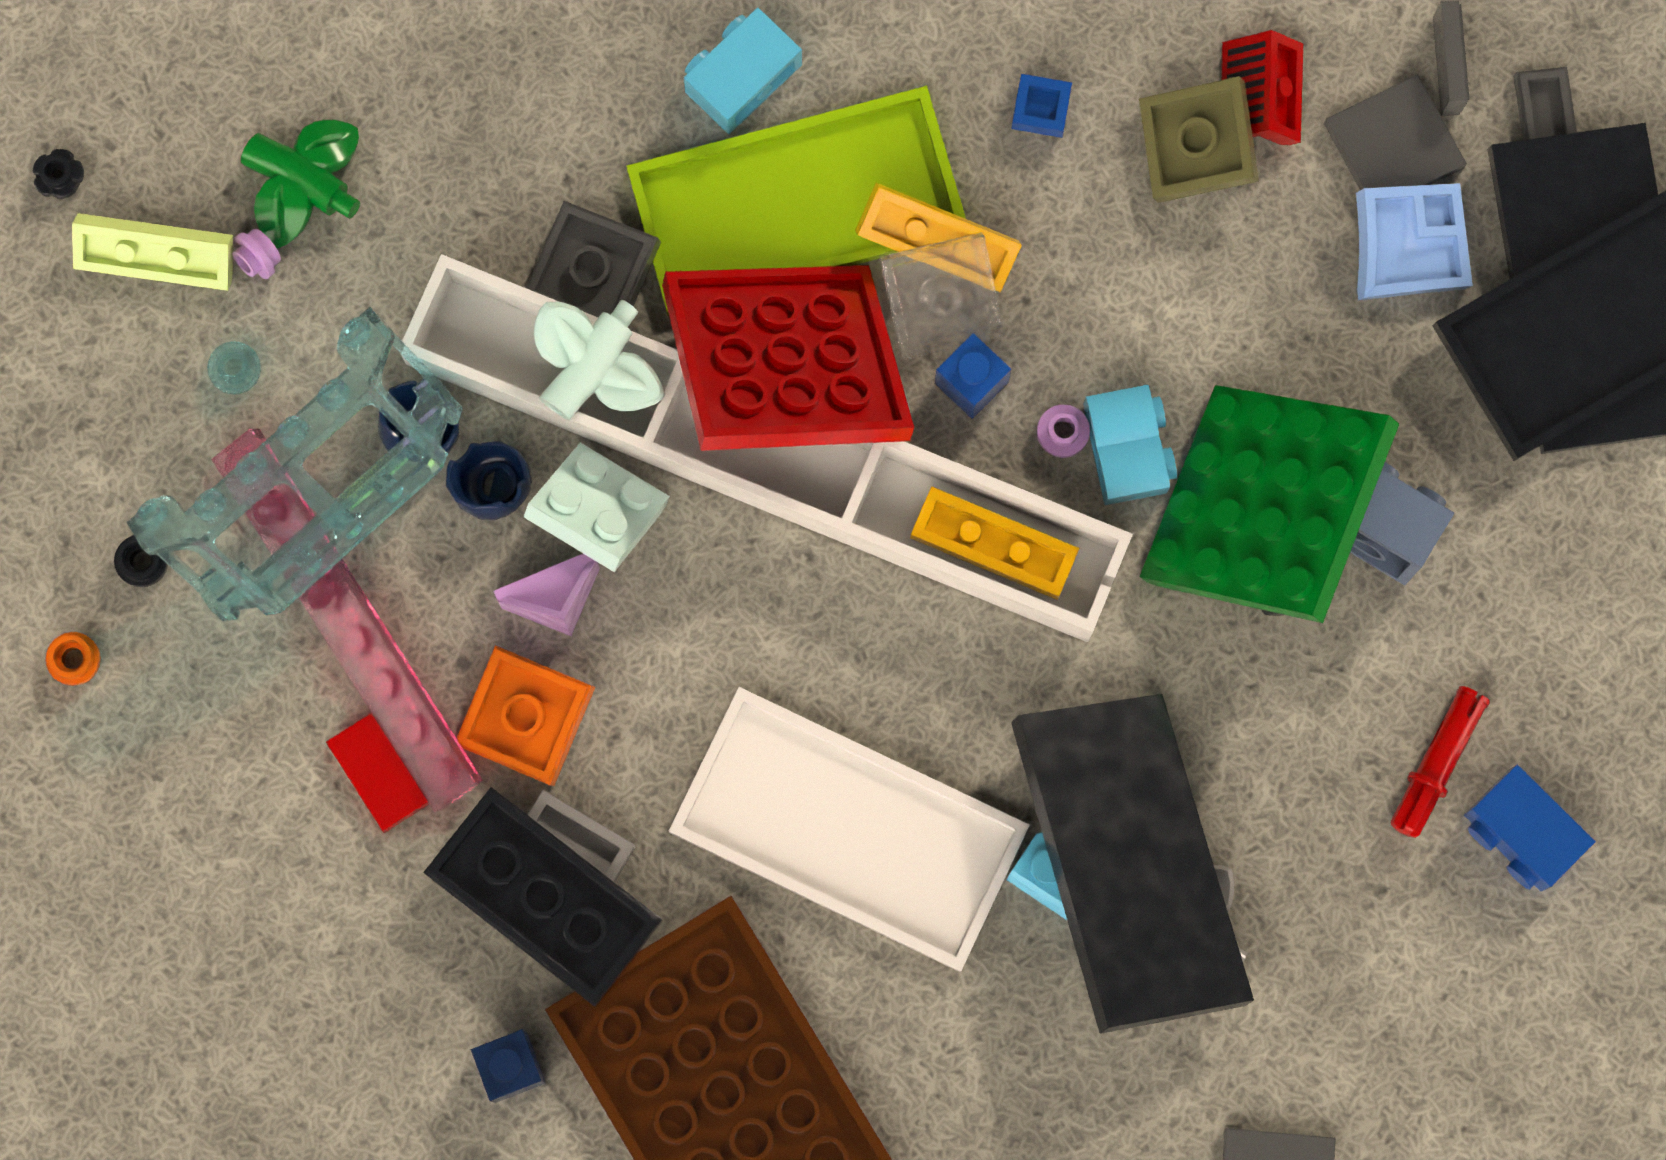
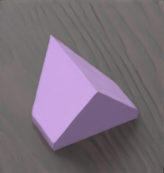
(552, 595)

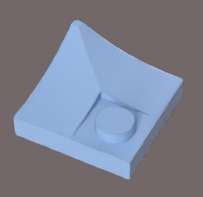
(1411, 241)

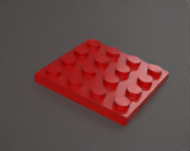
(786, 357)

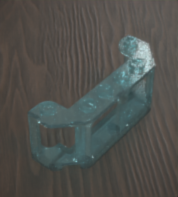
(341, 521)

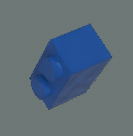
(1527, 830)

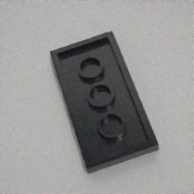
(543, 896)

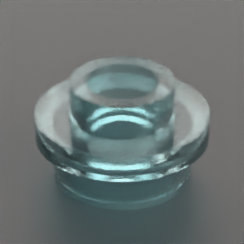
(245, 378)

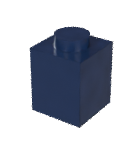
(508, 1066)

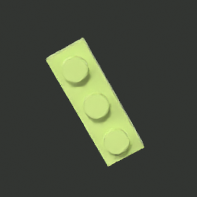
(152, 251)

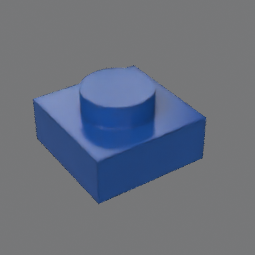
(1041, 105)

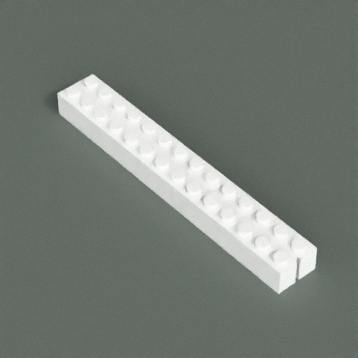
(864, 494)

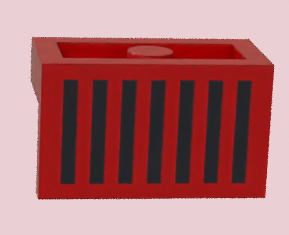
(1273, 82)

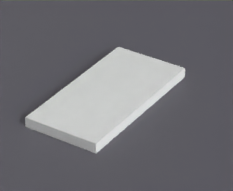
(849, 829)

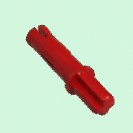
(1439, 762)

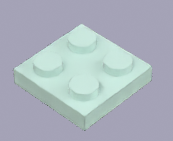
(596, 506)

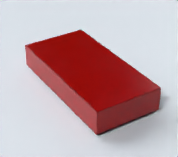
(377, 773)

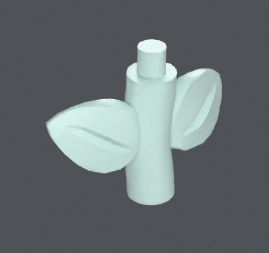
(593, 360)

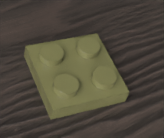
(1198, 139)

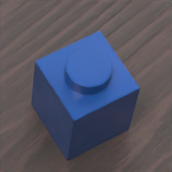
(972, 375)

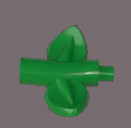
(301, 178)

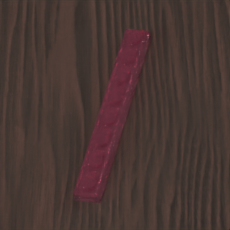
(365, 649)

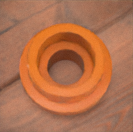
(61, 647)

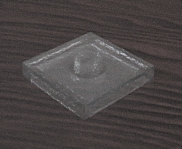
(941, 295)

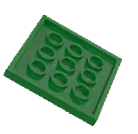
(1269, 502)

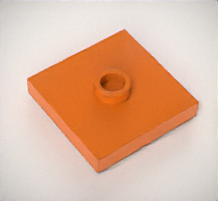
(524, 715)

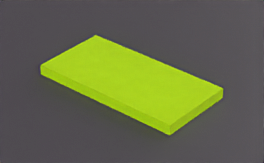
(792, 188)

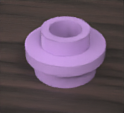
(255, 254)
(1059, 446)

